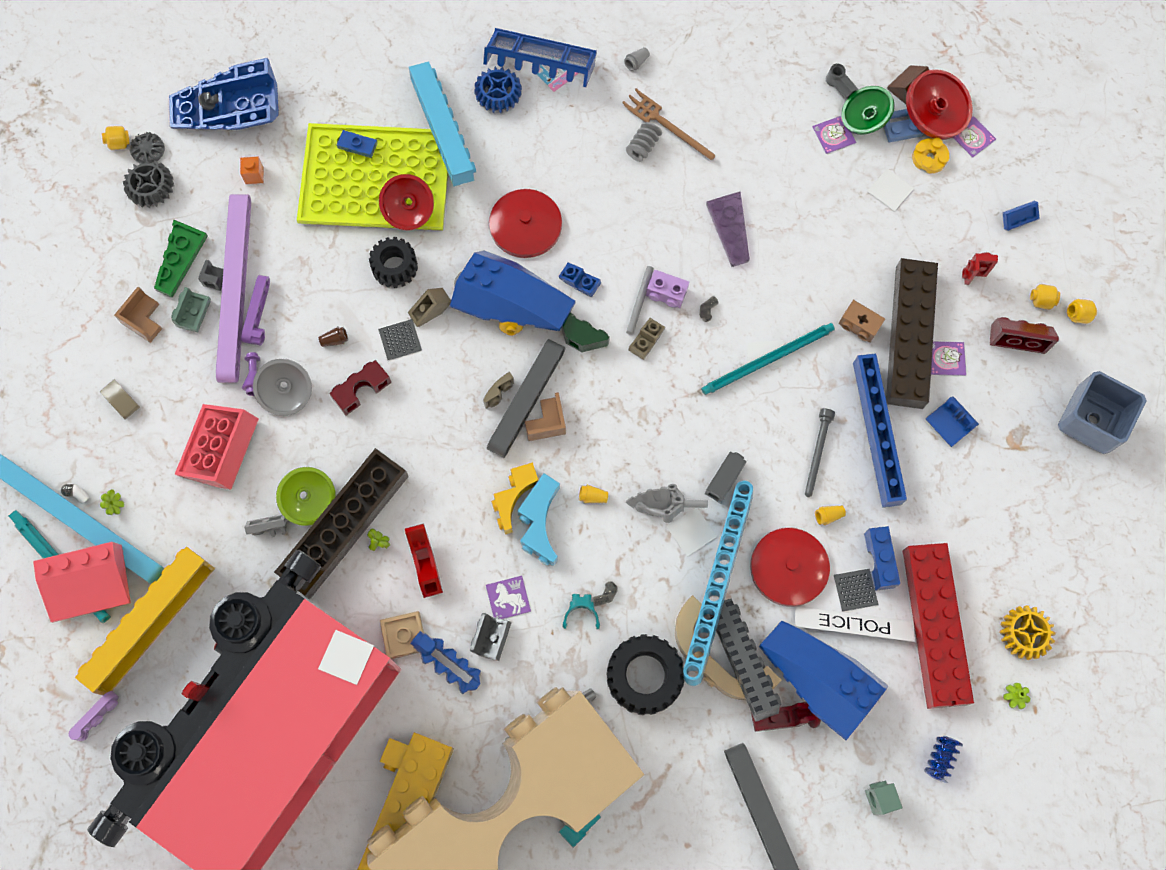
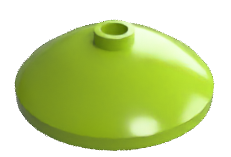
(318, 491)

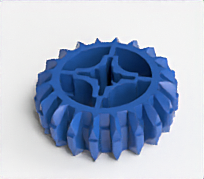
(497, 95)

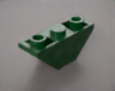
(582, 335)

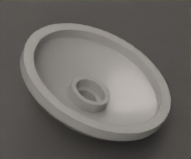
(273, 396)

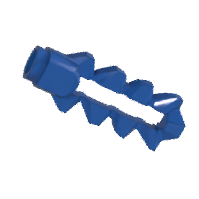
(426, 645)

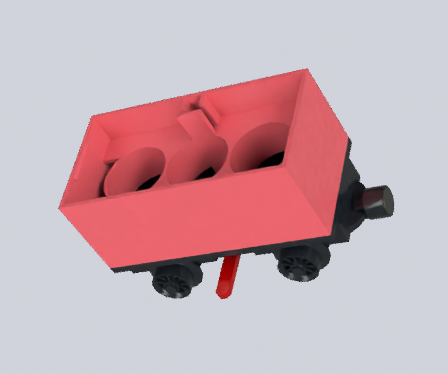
(250, 738)

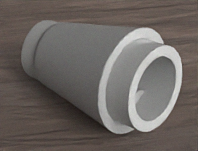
(636, 59)

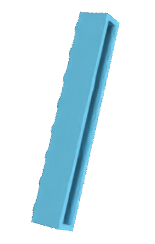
(441, 124)

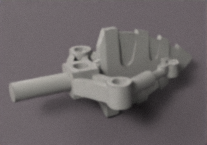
(664, 502)

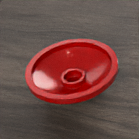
(394, 205)

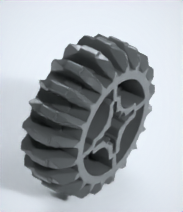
(146, 175)

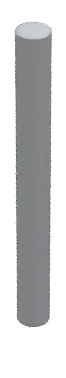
(640, 299)

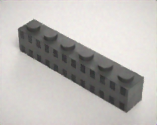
(745, 663)

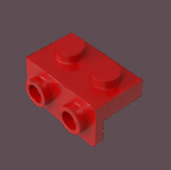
(979, 265)

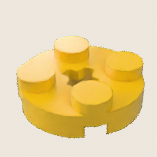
(933, 146)

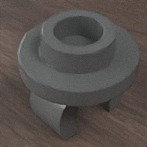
(207, 101)

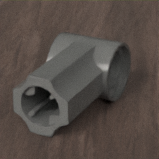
(841, 81)

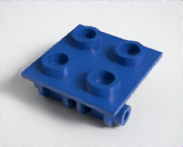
(952, 421)

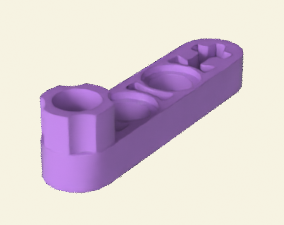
(251, 333)

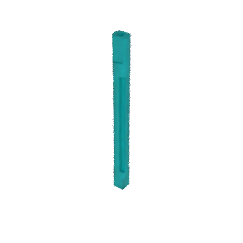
(42, 547)

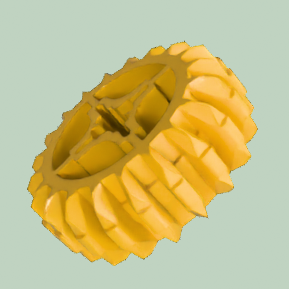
(1028, 616)

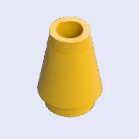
(591, 494)
(829, 514)

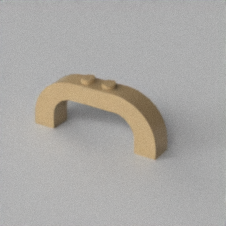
(714, 673)

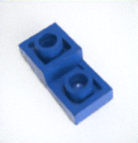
(579, 279)

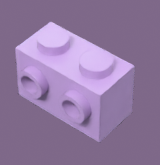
(667, 289)

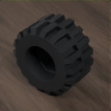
(387, 250)

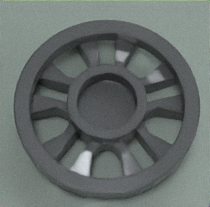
(146, 147)

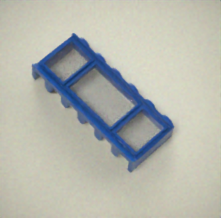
(540, 52)

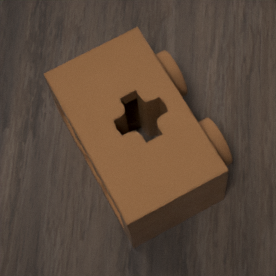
(870, 321)

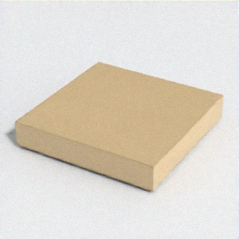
(399, 633)

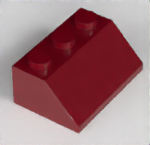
(1022, 335)

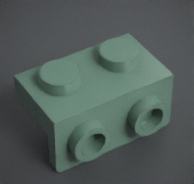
(190, 310)

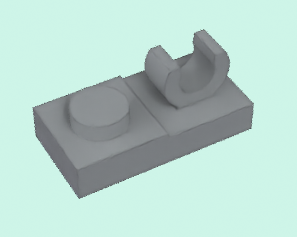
(258, 526)

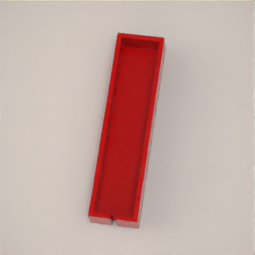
(937, 626)

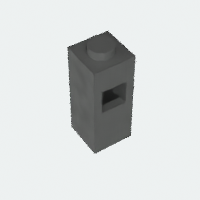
(725, 476)

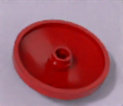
(939, 104)
(525, 223)
(790, 567)

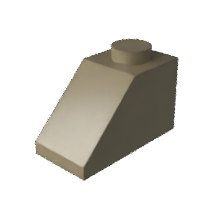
(429, 306)

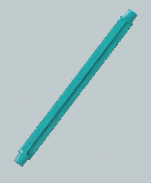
(768, 358)

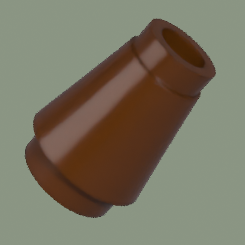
(334, 337)

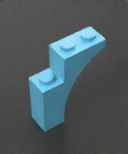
(535, 511)

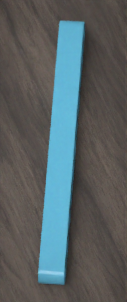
(76, 518)
(718, 589)

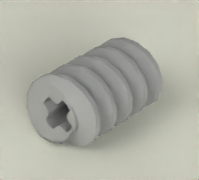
(643, 141)

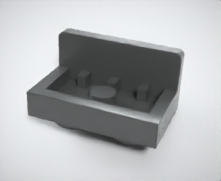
(490, 637)

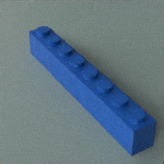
(879, 431)

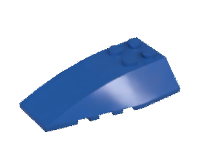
(245, 98)
(509, 292)
(830, 681)

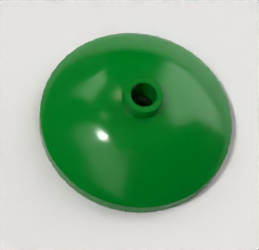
(865, 103)

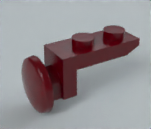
(788, 717)

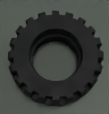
(673, 671)

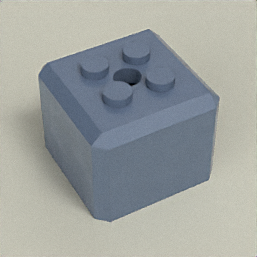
(1111, 403)

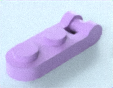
(93, 716)

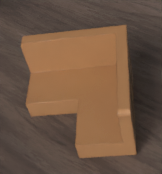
(136, 314)
(552, 422)

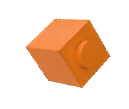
(251, 170)

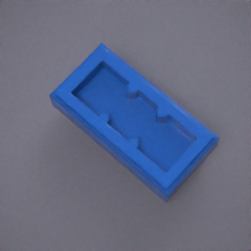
(357, 144)
(1021, 215)

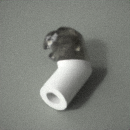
(74, 490)

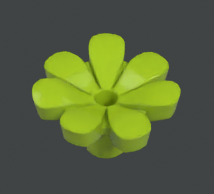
(111, 502)
(377, 540)
(1017, 695)

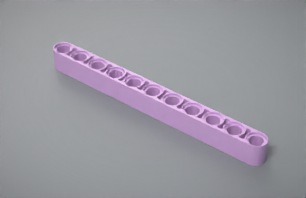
(233, 289)

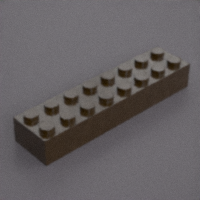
(912, 334)
(348, 516)

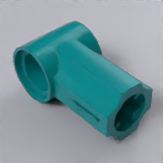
(573, 837)

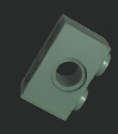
(883, 798)

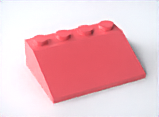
(217, 446)
(83, 581)

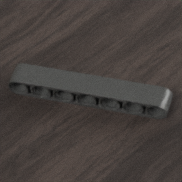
(526, 398)
(760, 808)

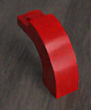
(424, 560)

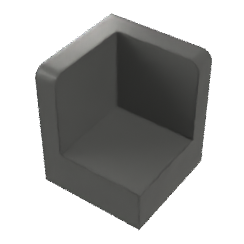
(211, 276)

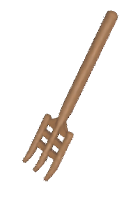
(654, 115)

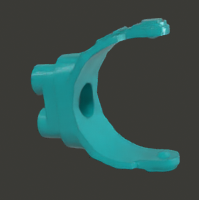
(581, 602)

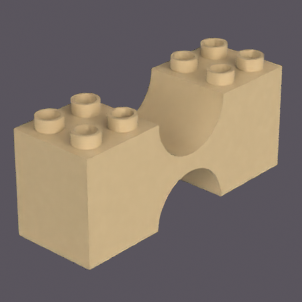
(560, 768)

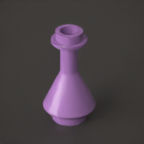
(251, 357)

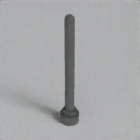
(826, 416)

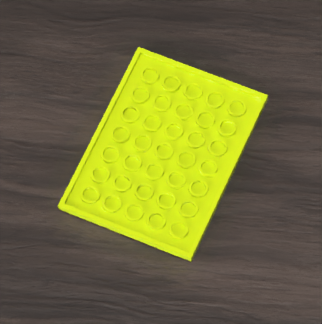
(346, 186)

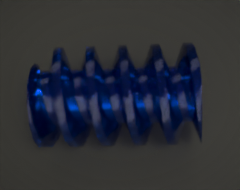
(942, 758)

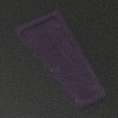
(730, 226)

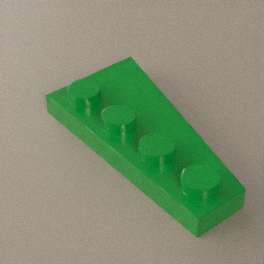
(180, 253)

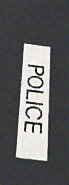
(854, 624)

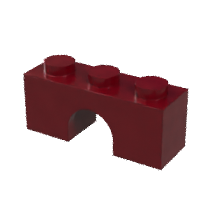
(371, 375)

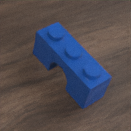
(885, 568)

